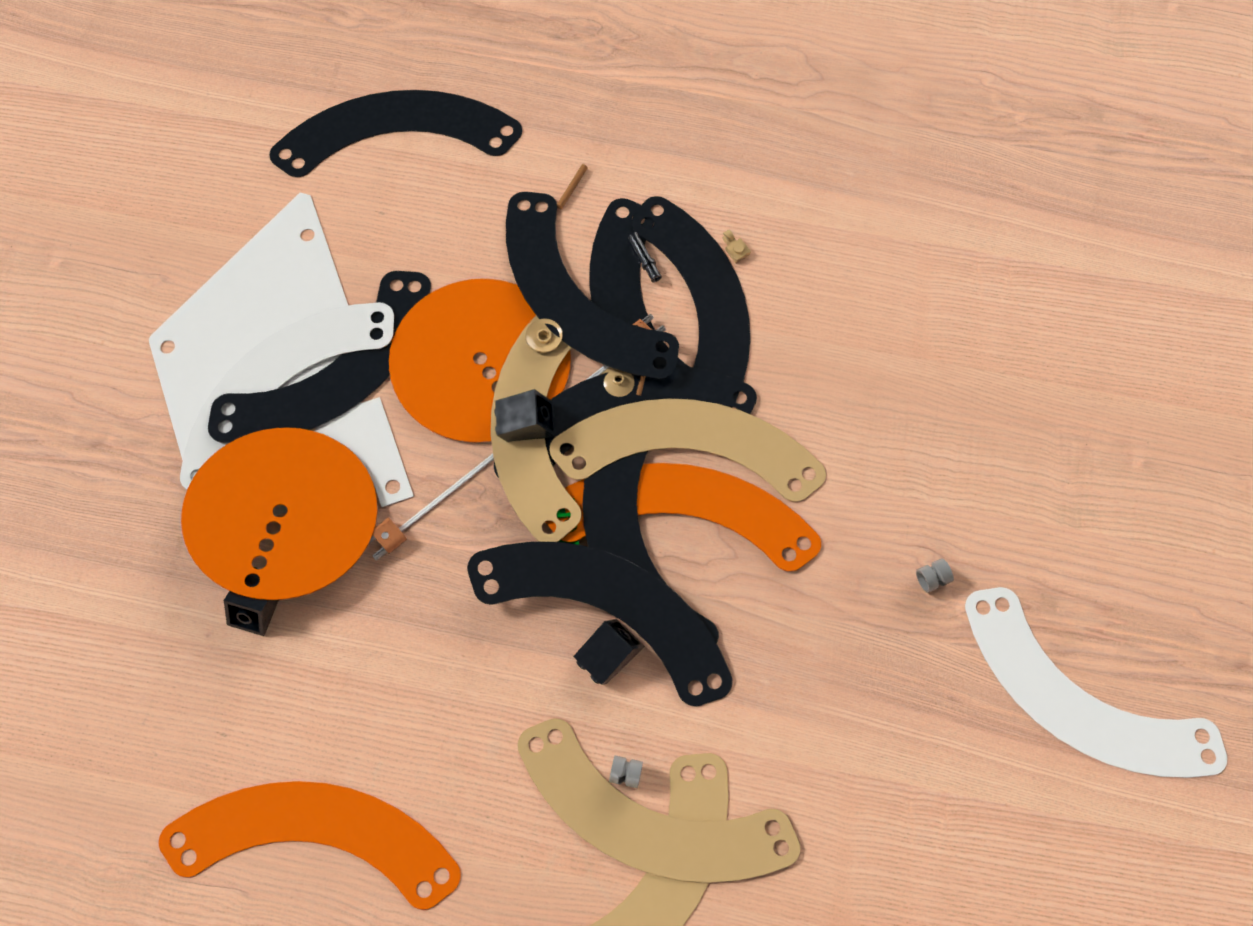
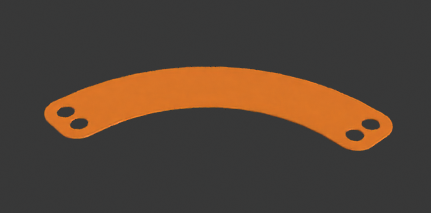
(718, 499)
(317, 815)

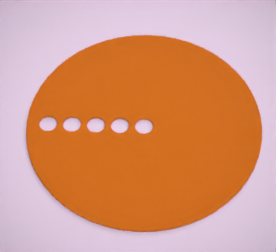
(436, 348)
(234, 499)

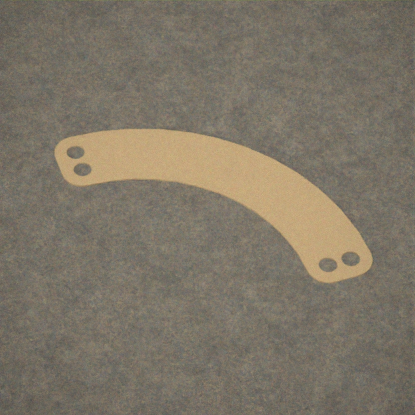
(692, 426)
(525, 464)
(644, 837)
(663, 899)

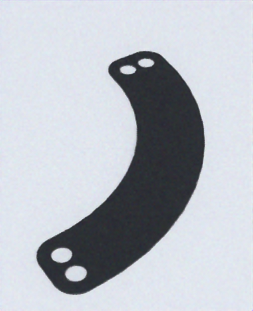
(389, 113)
(616, 269)
(712, 283)
(556, 297)
(685, 383)
(330, 390)
(613, 517)
(620, 590)

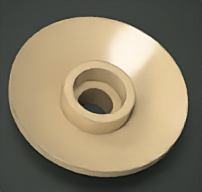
(538, 329)
(618, 388)

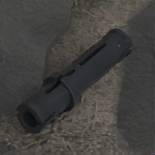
(647, 263)

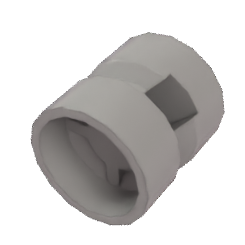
(933, 576)
(626, 771)

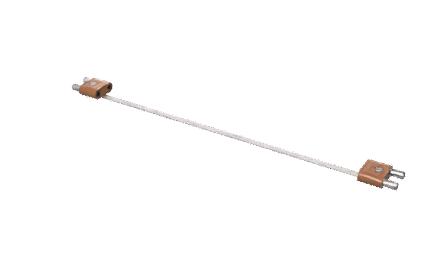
(391, 536)

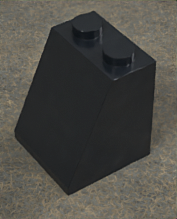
(525, 417)
(249, 613)
(608, 651)

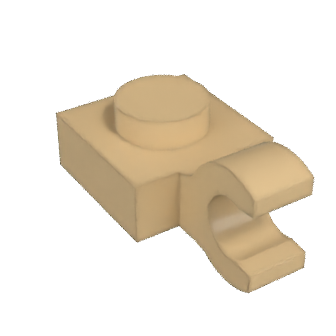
(736, 248)

